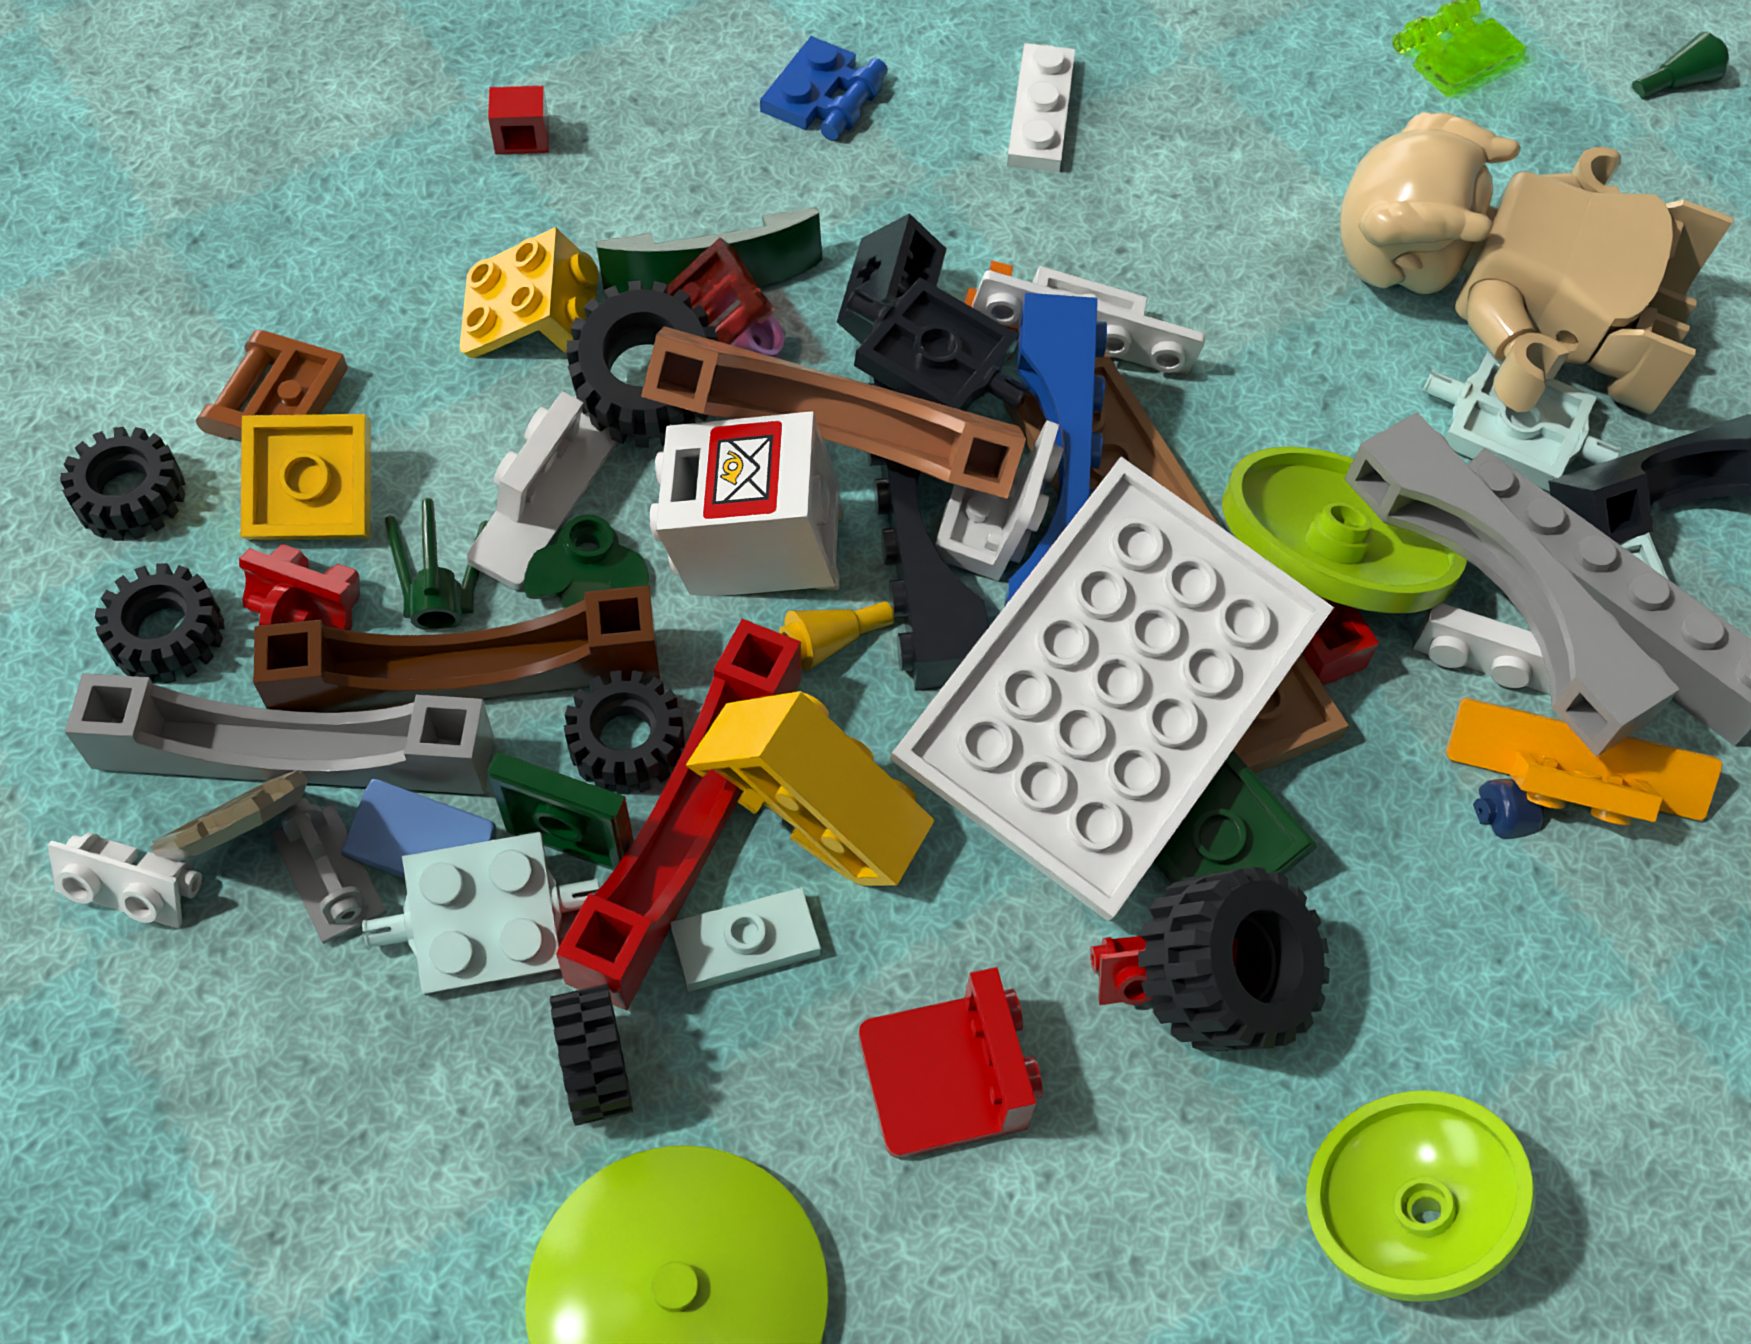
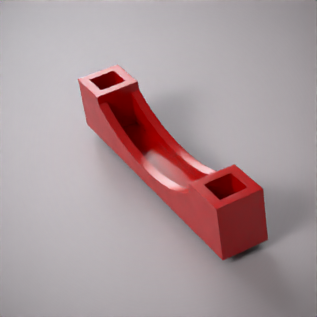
(633, 909)

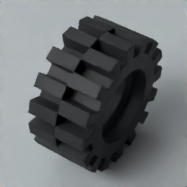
(113, 457)
(149, 594)
(617, 699)
(590, 1054)

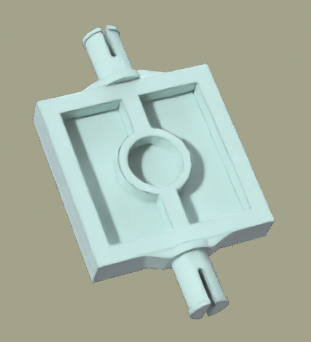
(1530, 442)
(480, 913)

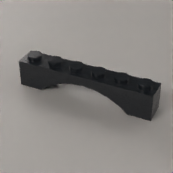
(938, 610)

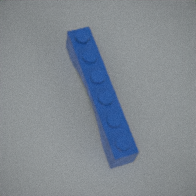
(1058, 364)

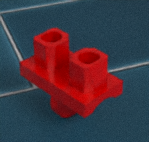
(288, 591)

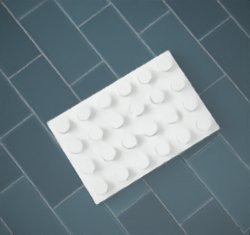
(1112, 687)

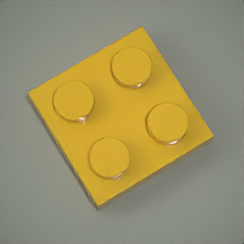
(305, 477)

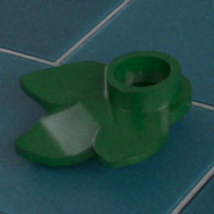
(570, 572)

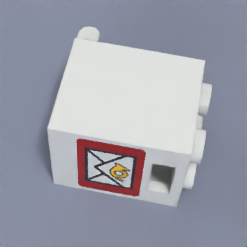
(748, 505)

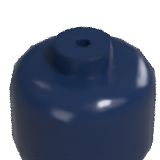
(1508, 809)

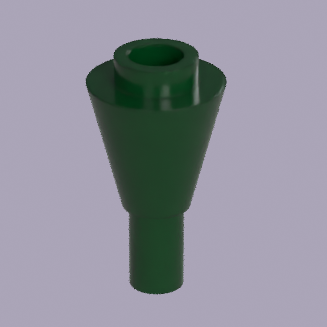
(1697, 62)

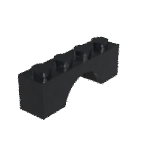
(1631, 489)

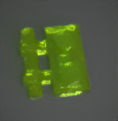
(1466, 57)

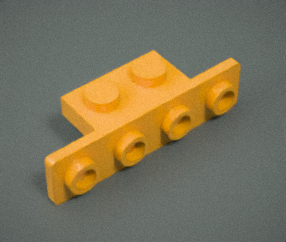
(1557, 767)

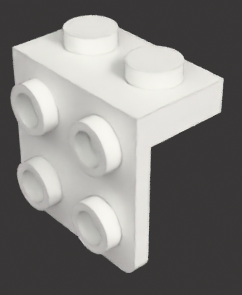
(989, 530)

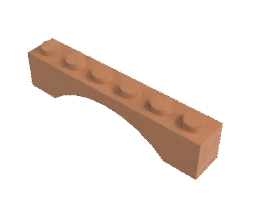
(886, 423)

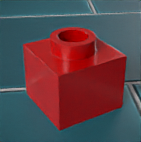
(518, 119)
(1348, 641)

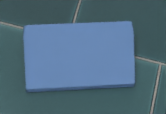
(403, 823)

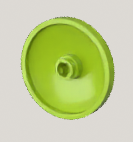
(1324, 535)
(678, 1254)

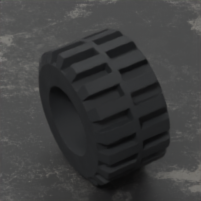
(610, 330)
(1194, 969)

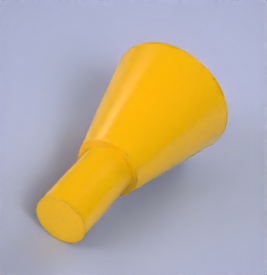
(830, 630)

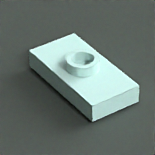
(745, 939)

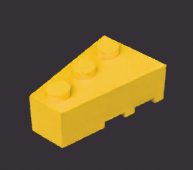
(820, 782)

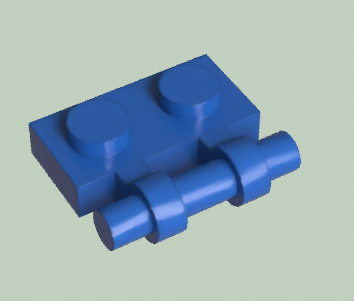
(810, 81)

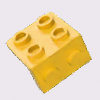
(526, 290)

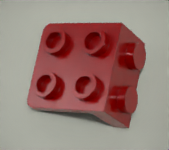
(951, 1070)

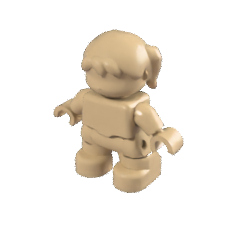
(1550, 269)

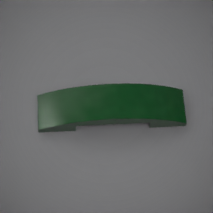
(777, 251)

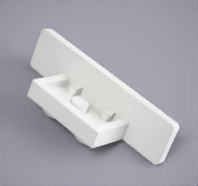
(1129, 332)
(539, 488)

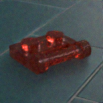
(716, 283)

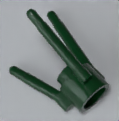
(435, 596)

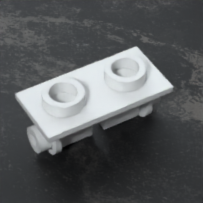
(103, 874)

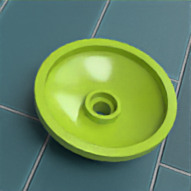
(1412, 1158)

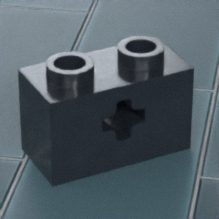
(889, 266)

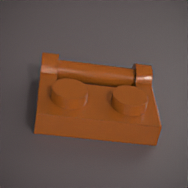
(297, 383)

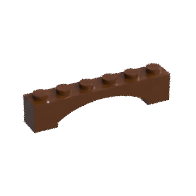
(350, 671)

